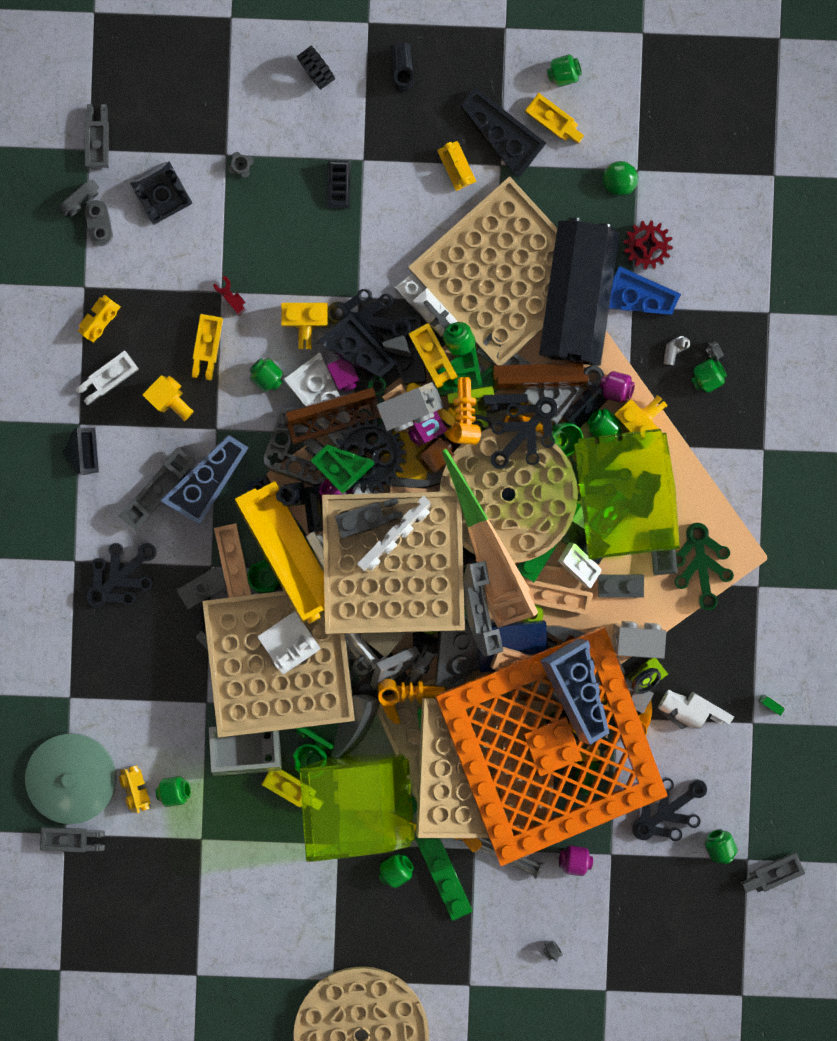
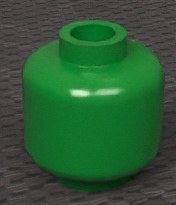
(564, 70)
(459, 338)
(266, 374)
(709, 375)
(604, 423)
(173, 791)
(721, 846)
(396, 871)

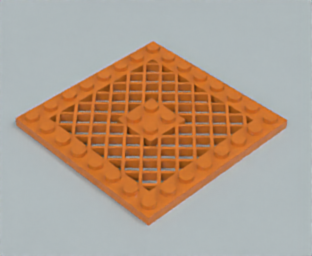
(551, 749)

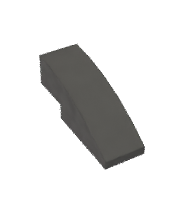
(352, 733)

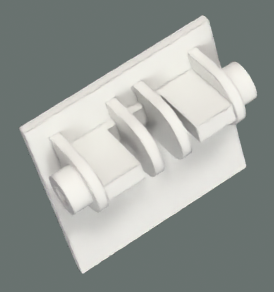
(289, 643)

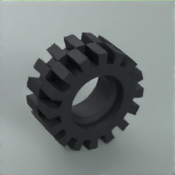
(316, 67)

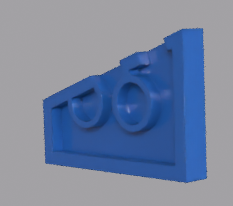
(641, 294)

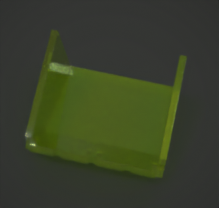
(627, 494)
(356, 806)

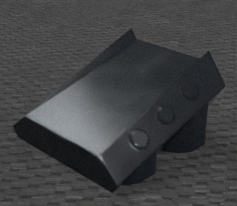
(161, 192)

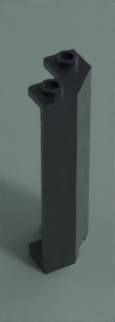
(579, 292)

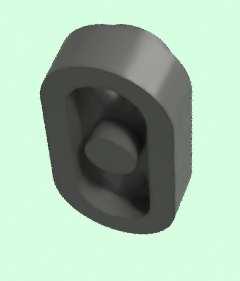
(86, 192)
(99, 222)

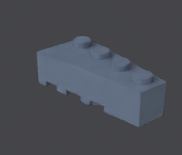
(203, 484)
(576, 687)

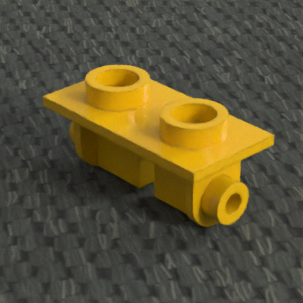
(456, 165)
(105, 311)
(135, 798)

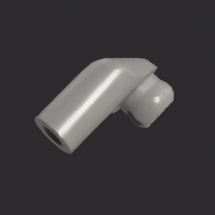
(673, 347)

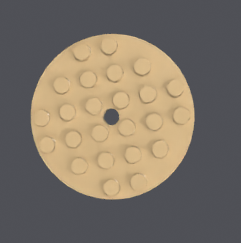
(543, 492)
(361, 1000)

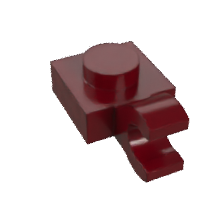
(235, 300)

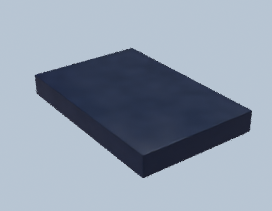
(522, 637)

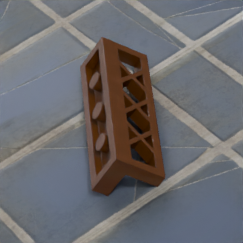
(539, 376)
(328, 408)

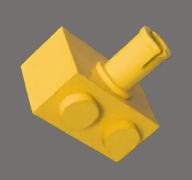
(304, 318)
(165, 394)
(639, 419)

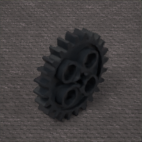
(381, 472)

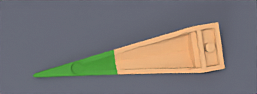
(507, 592)

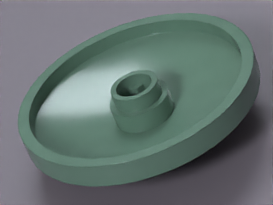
(70, 778)

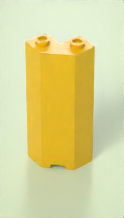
(285, 550)

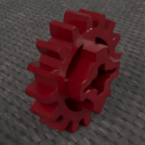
(658, 246)

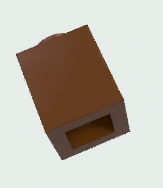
(431, 455)

